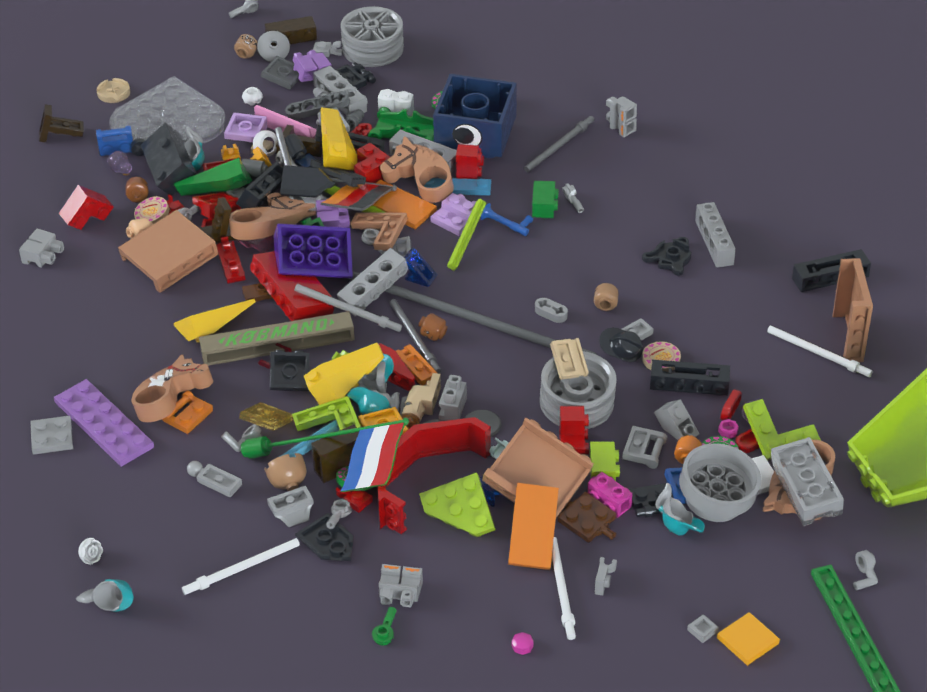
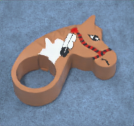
(158, 394)

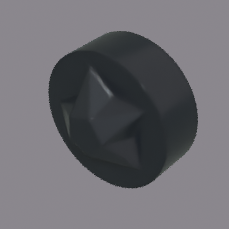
(136, 147)

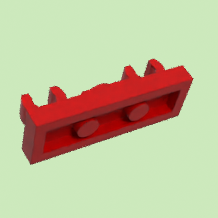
(230, 261)

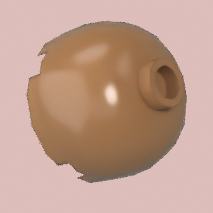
(286, 471)

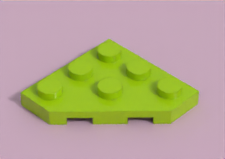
(460, 505)

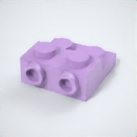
(245, 127)
(453, 213)

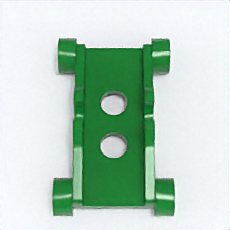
(391, 122)

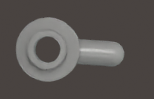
(252, 432)
(865, 563)

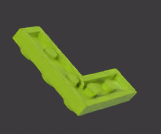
(337, 409)
(766, 433)

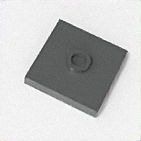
(281, 72)

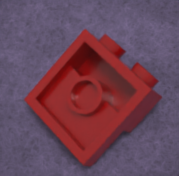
(208, 202)

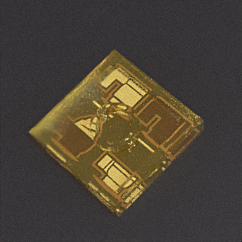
(266, 416)

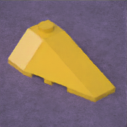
(336, 143)
(210, 321)
(337, 377)

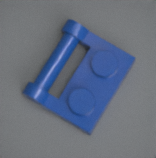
(116, 143)

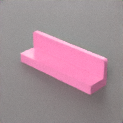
(277, 120)

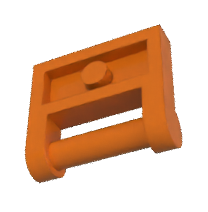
(191, 415)

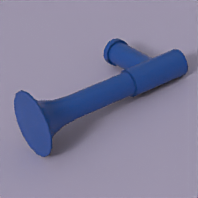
(520, 228)

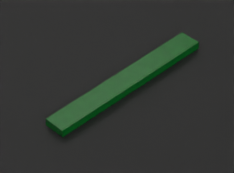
(854, 630)

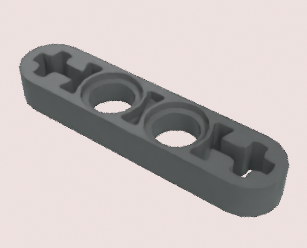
(294, 109)

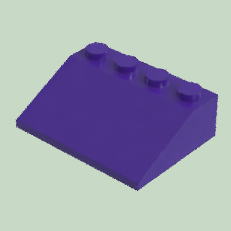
(313, 250)

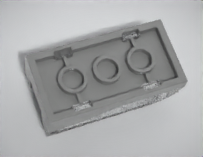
(806, 481)

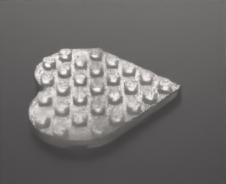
(172, 104)

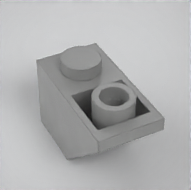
(676, 420)

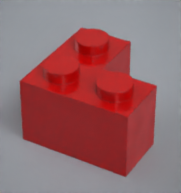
(369, 162)
(469, 162)
(83, 205)
(573, 429)

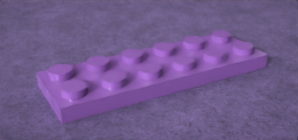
(104, 422)

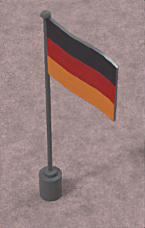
(346, 197)

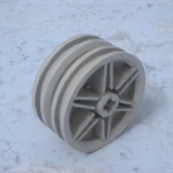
(372, 36)
(593, 391)

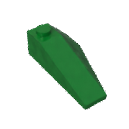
(217, 179)

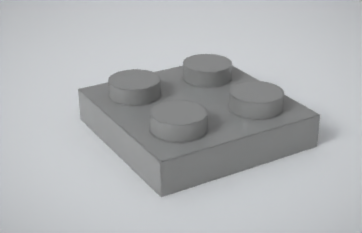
(51, 435)

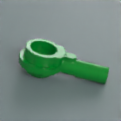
(384, 633)

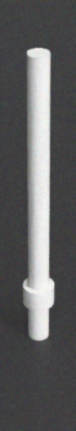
(852, 365)
(203, 582)
(567, 618)

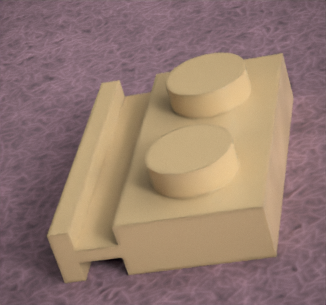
(569, 358)

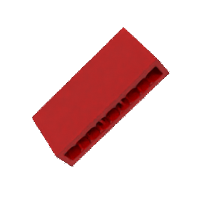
(282, 287)

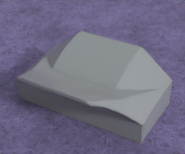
(292, 506)

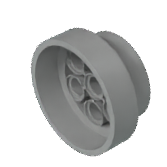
(719, 482)

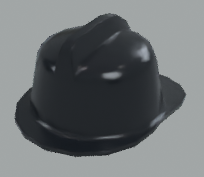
(621, 344)

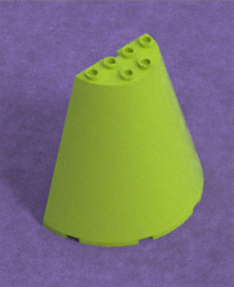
(894, 448)

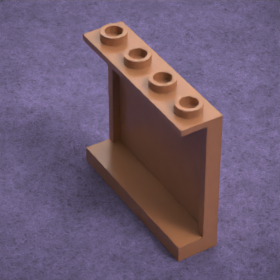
(169, 250)
(854, 304)
(541, 460)

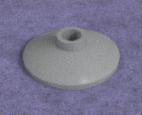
(268, 51)

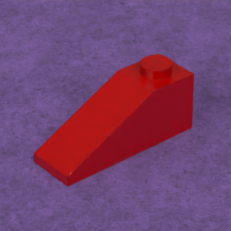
(401, 374)

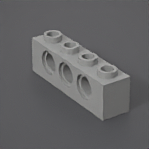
(333, 82)
(447, 153)
(715, 234)
(374, 280)

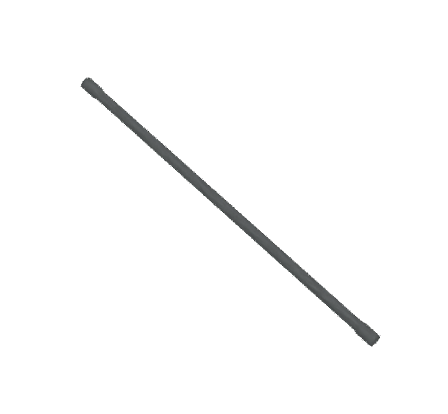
(469, 315)

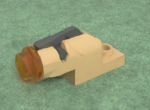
(421, 400)

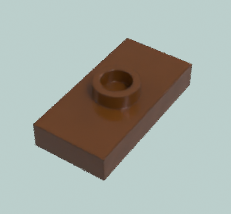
(256, 292)

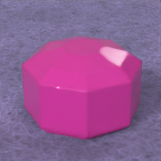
(728, 428)
(522, 643)

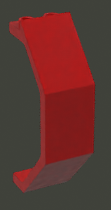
(426, 441)

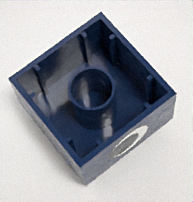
(475, 114)

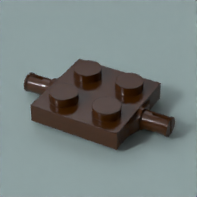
(588, 518)

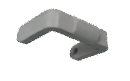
(381, 386)

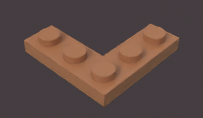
(388, 223)

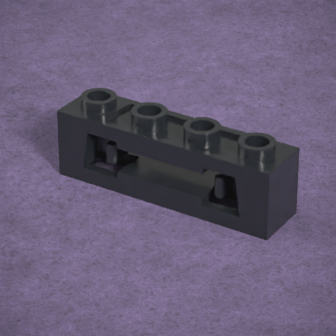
(264, 185)
(826, 269)
(690, 377)

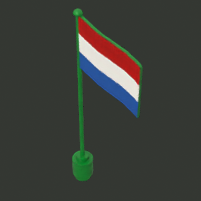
(370, 458)

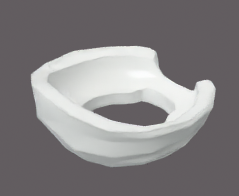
(259, 138)

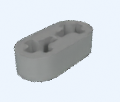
(551, 310)

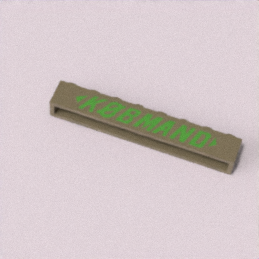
(262, 340)

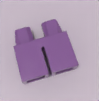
(308, 64)
(332, 216)

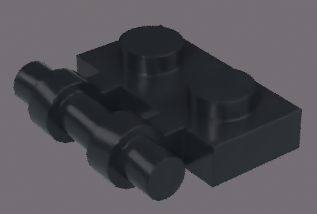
(356, 75)
(645, 499)

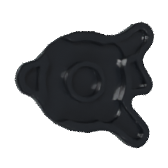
(670, 255)

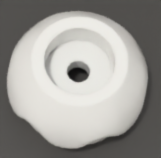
(252, 96)
(90, 551)

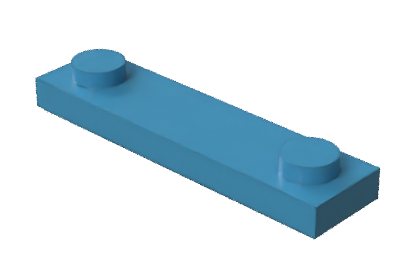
(464, 186)

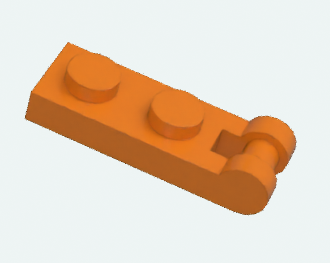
(416, 364)

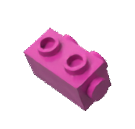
(610, 493)

